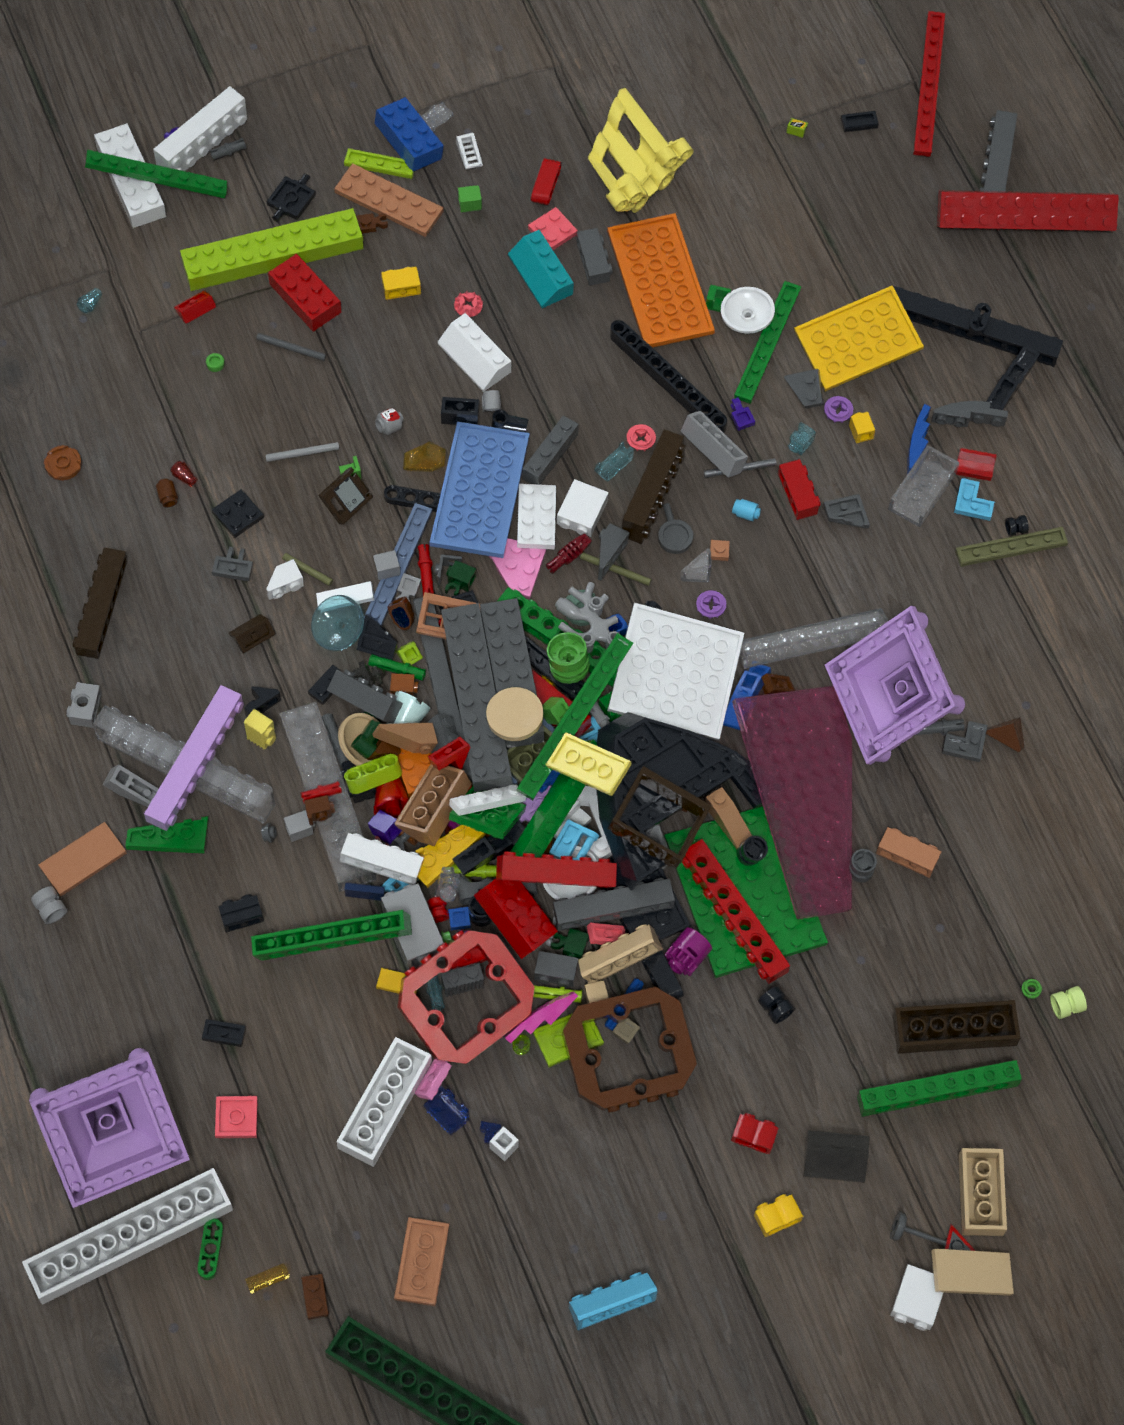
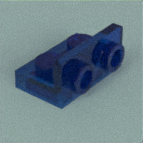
(447, 1110)

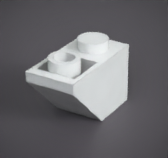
(284, 579)

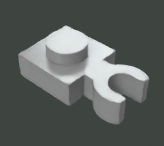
(408, 586)

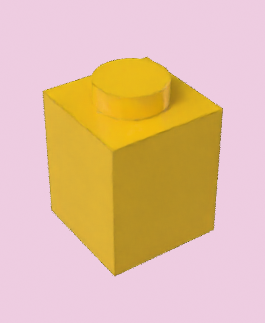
(862, 427)

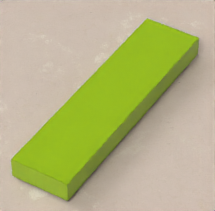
(378, 163)

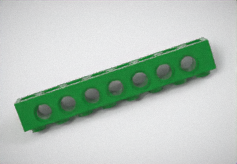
(545, 618)
(331, 935)
(939, 1088)

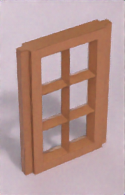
(446, 602)

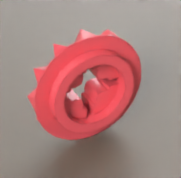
(471, 311)
(641, 430)

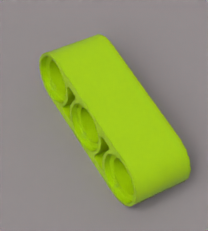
(373, 774)

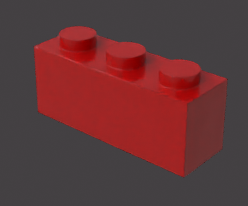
(799, 489)

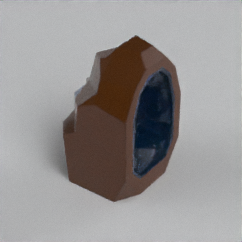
(401, 613)

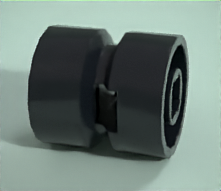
(752, 850)
(477, 914)
(774, 998)

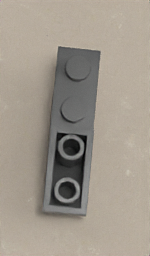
(974, 411)

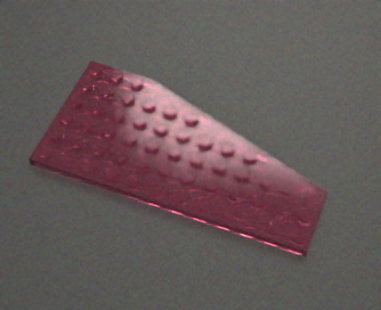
(804, 780)

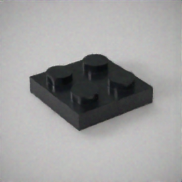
(237, 513)

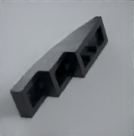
(1013, 378)
(487, 850)

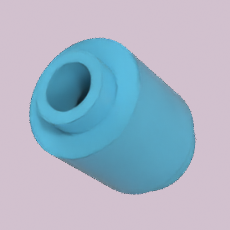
(746, 509)

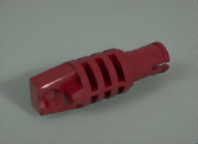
(569, 552)

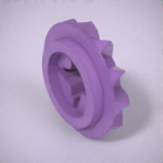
(833, 403)
(705, 598)

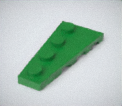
(181, 837)

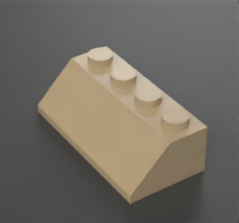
(620, 954)

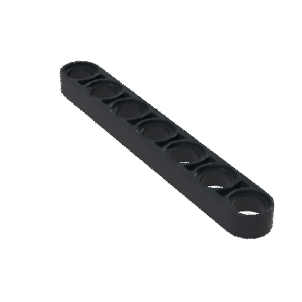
(419, 495)

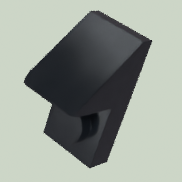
(264, 699)

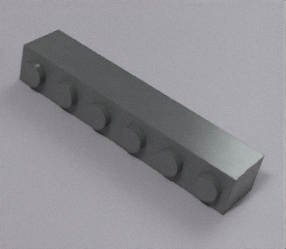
(999, 151)
(613, 904)

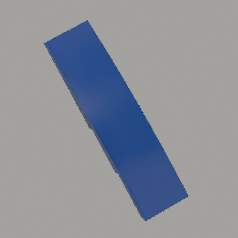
(918, 442)

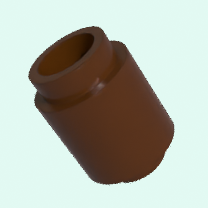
(166, 492)

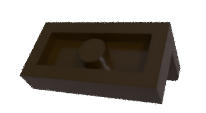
(252, 633)

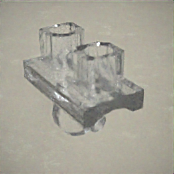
(437, 115)
(447, 884)

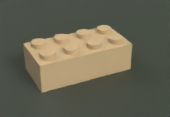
(982, 1192)

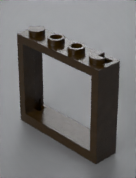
(676, 795)

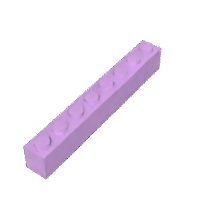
(193, 758)

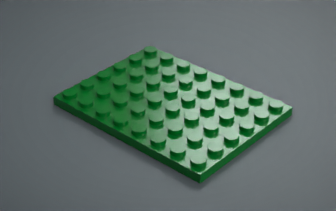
(760, 886)

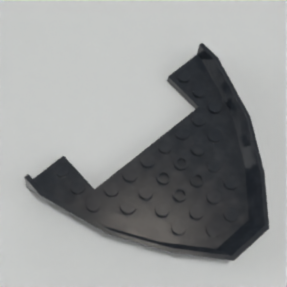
(675, 755)

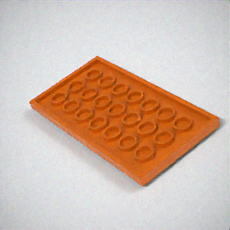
(660, 280)

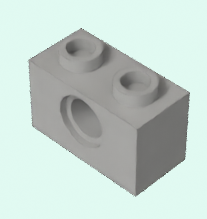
(81, 694)

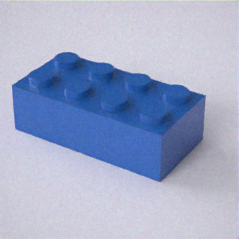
(408, 134)

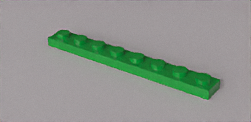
(155, 174)
(767, 343)

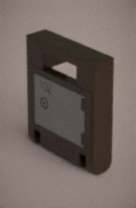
(350, 494)

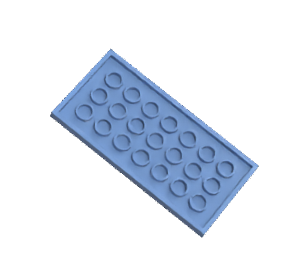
(479, 490)

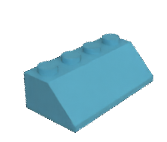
(612, 1300)

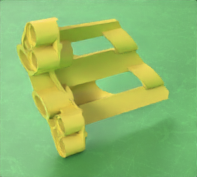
(644, 169)

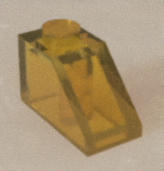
(424, 458)

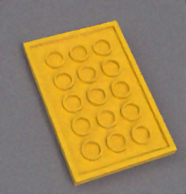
(859, 338)

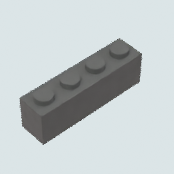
(550, 451)
(365, 696)

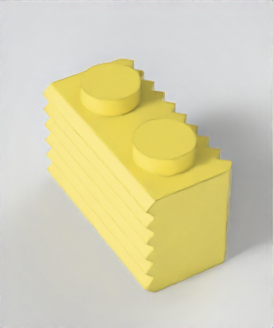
(259, 729)

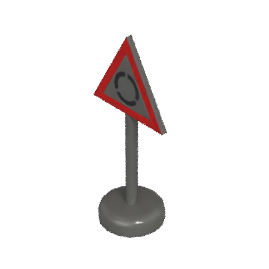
(953, 1242)

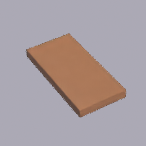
(82, 859)
(421, 1261)

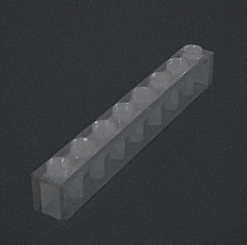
(810, 638)

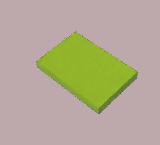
(551, 1041)

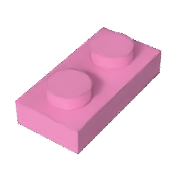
(432, 1080)

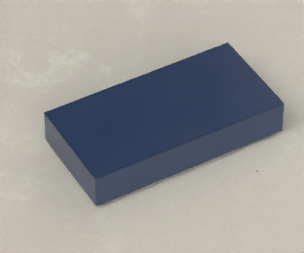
(364, 891)

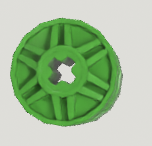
(568, 657)

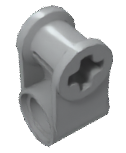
(491, 400)

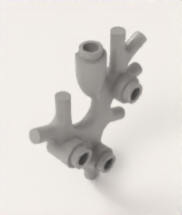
(590, 612)

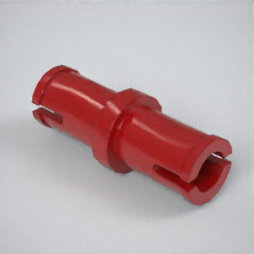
(329, 790)

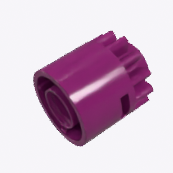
(688, 952)

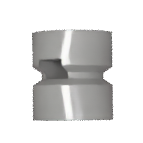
(48, 904)

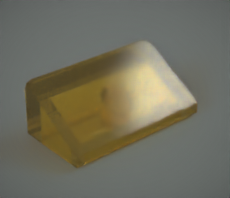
(267, 1278)

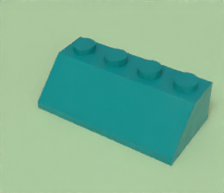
(541, 269)

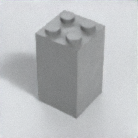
(425, 935)

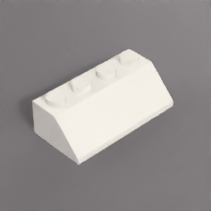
(475, 352)

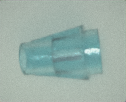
(89, 300)

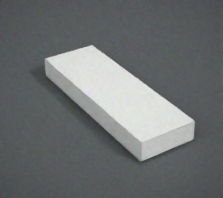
(360, 593)

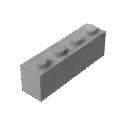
(714, 444)

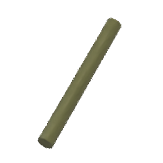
(617, 569)

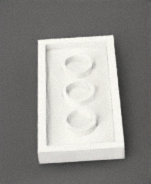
(536, 516)

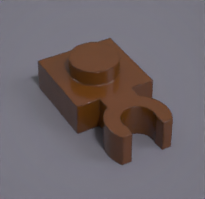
(368, 222)

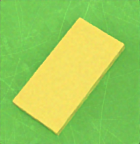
(588, 764)

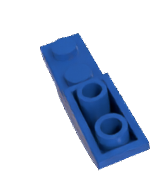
(748, 686)

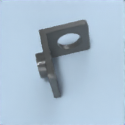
(444, 562)

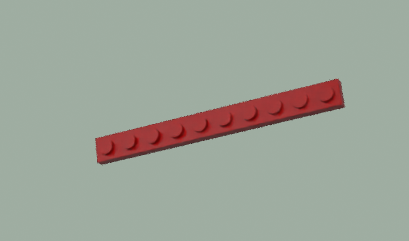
(929, 84)

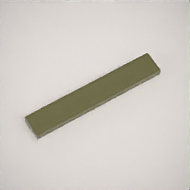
(1011, 546)

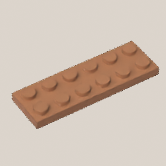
(389, 199)

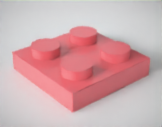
(554, 228)
(236, 1117)

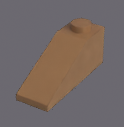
(408, 736)
(728, 817)

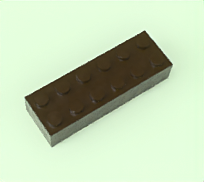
(653, 486)
(956, 1026)

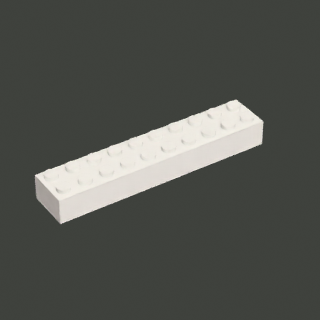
(127, 1236)

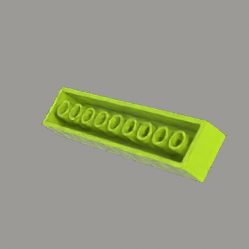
(268, 248)

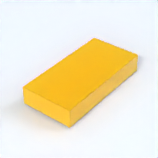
(390, 980)

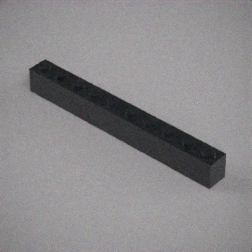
(997, 333)

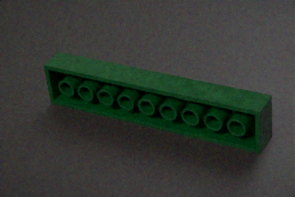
(409, 1379)

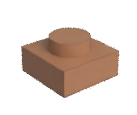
(719, 550)

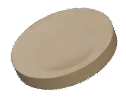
(514, 714)

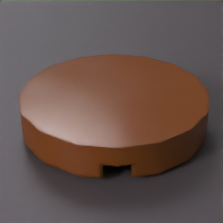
(62, 463)

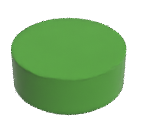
(215, 362)

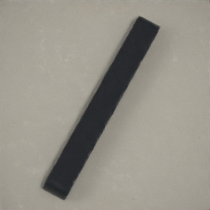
(664, 370)
(656, 964)

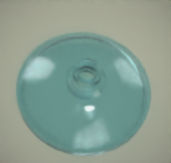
(330, 617)

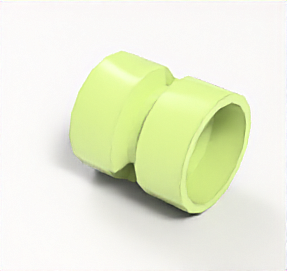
(1066, 1003)

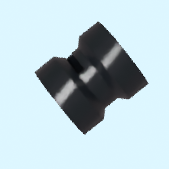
(1016, 525)

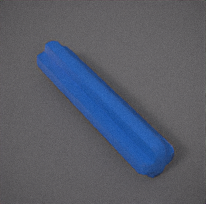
(635, 986)

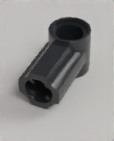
(508, 421)

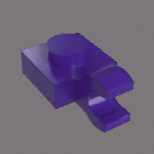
(741, 416)

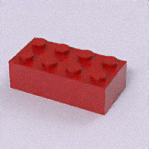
(304, 292)
(516, 915)

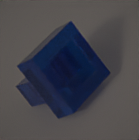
(490, 1130)

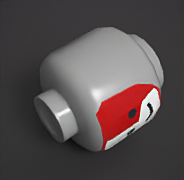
(389, 421)

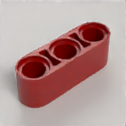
(546, 181)

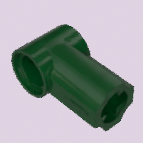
(365, 742)

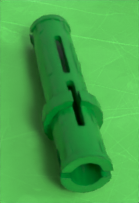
(396, 667)

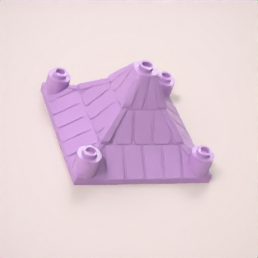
(892, 685)
(109, 1129)

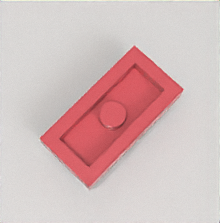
(604, 933)

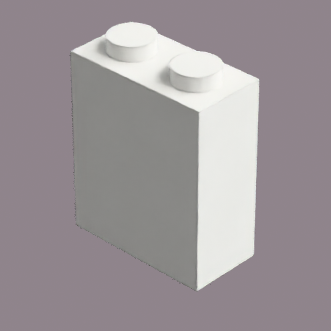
(582, 508)
(917, 1299)

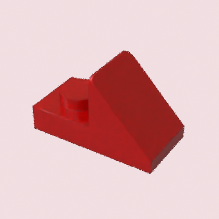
(452, 753)

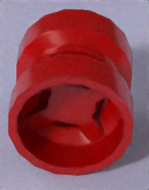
(438, 909)

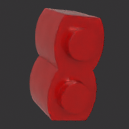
(755, 1133)

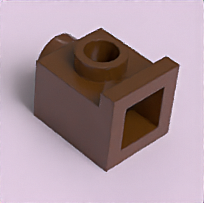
(319, 809)

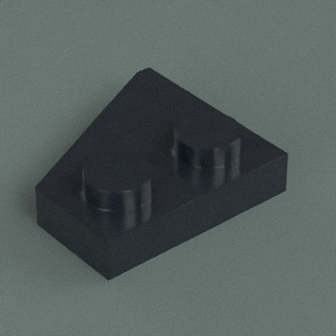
(376, 639)

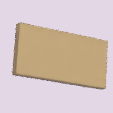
(972, 1272)

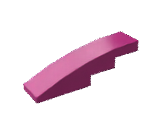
(547, 1012)

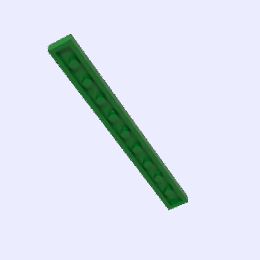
(576, 713)

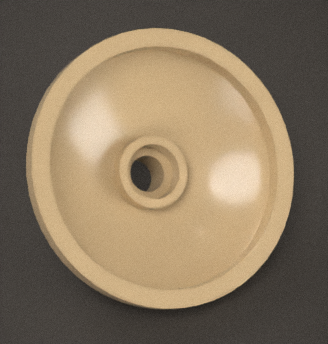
(348, 731)

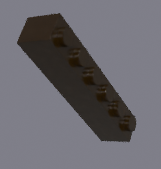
(100, 603)

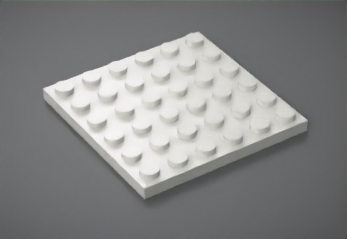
(677, 671)

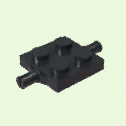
(291, 197)

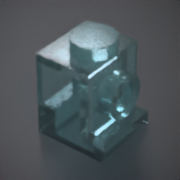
(801, 439)

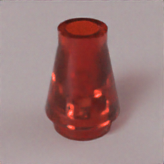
(183, 473)

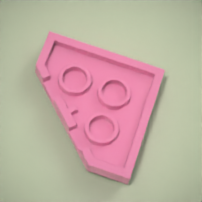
(520, 567)

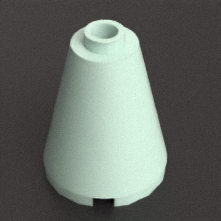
(411, 709)

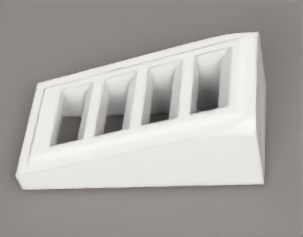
(468, 138)

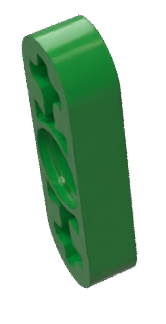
(213, 1264)

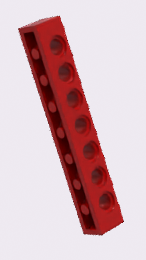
(767, 971)

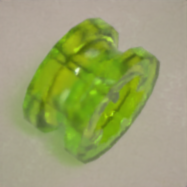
(525, 1048)

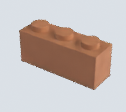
(908, 852)

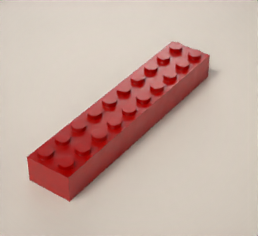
(1027, 210)

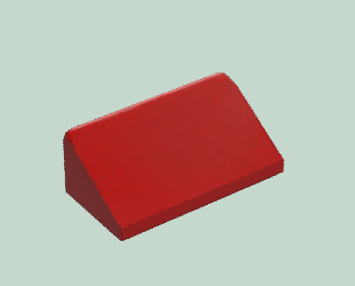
(195, 306)

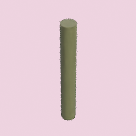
(309, 570)

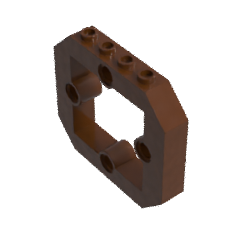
(674, 1026)

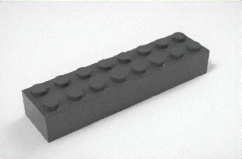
(508, 653)

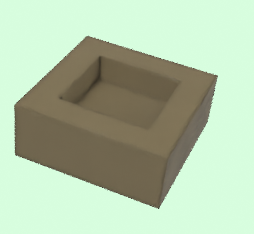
(626, 1030)

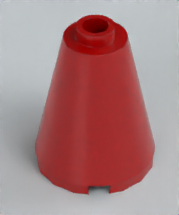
(391, 798)

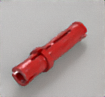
(425, 567)

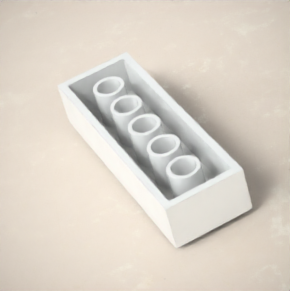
(202, 131)
(137, 196)
(384, 1101)

